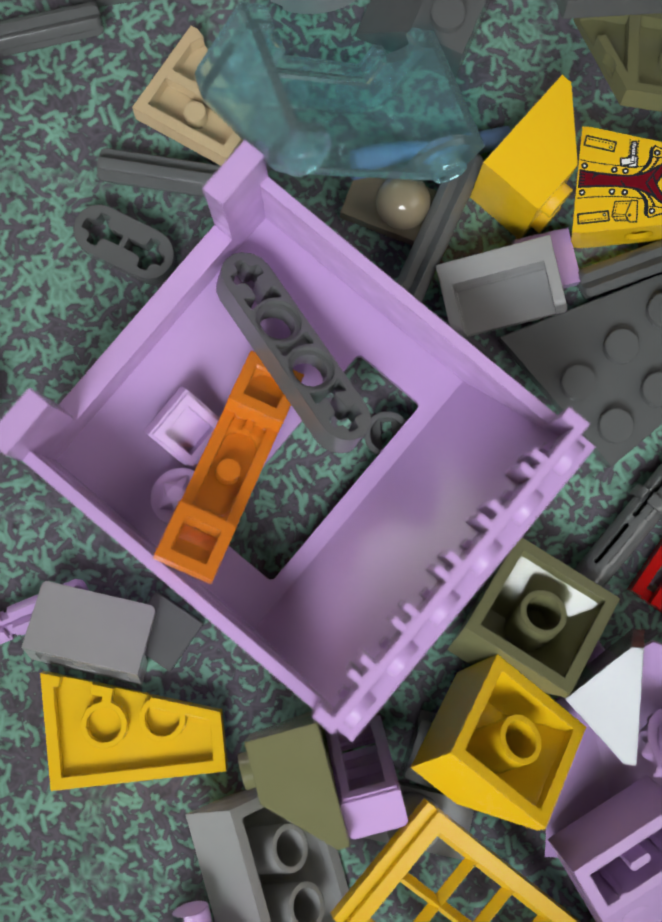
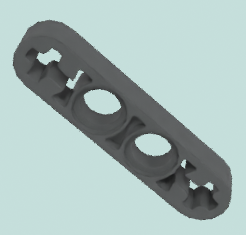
(299, 348)

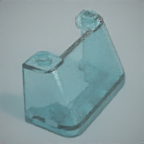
(335, 118)

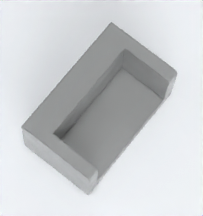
(502, 287)

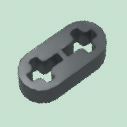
(131, 233)

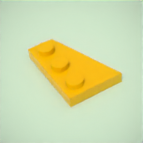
(125, 735)

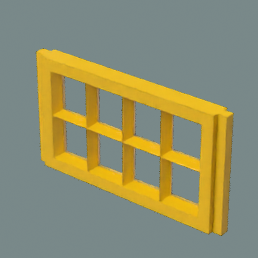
(407, 847)

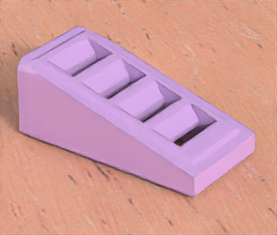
(366, 782)

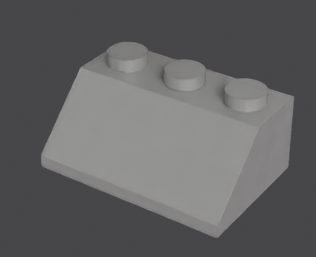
(263, 864)

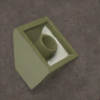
(536, 619)
(296, 777)

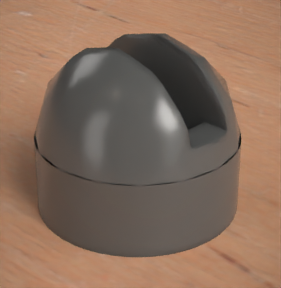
(374, 437)

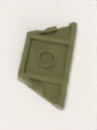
(628, 56)

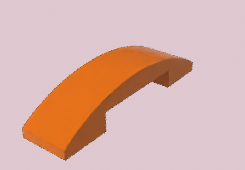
(225, 474)

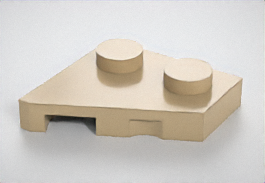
(177, 109)

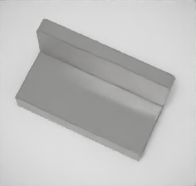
(90, 632)

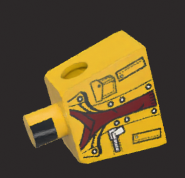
(617, 190)

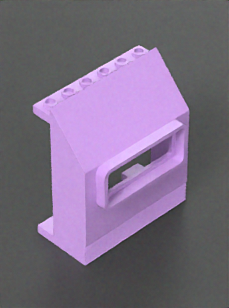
(406, 536)

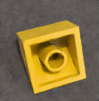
(529, 170)
(500, 745)

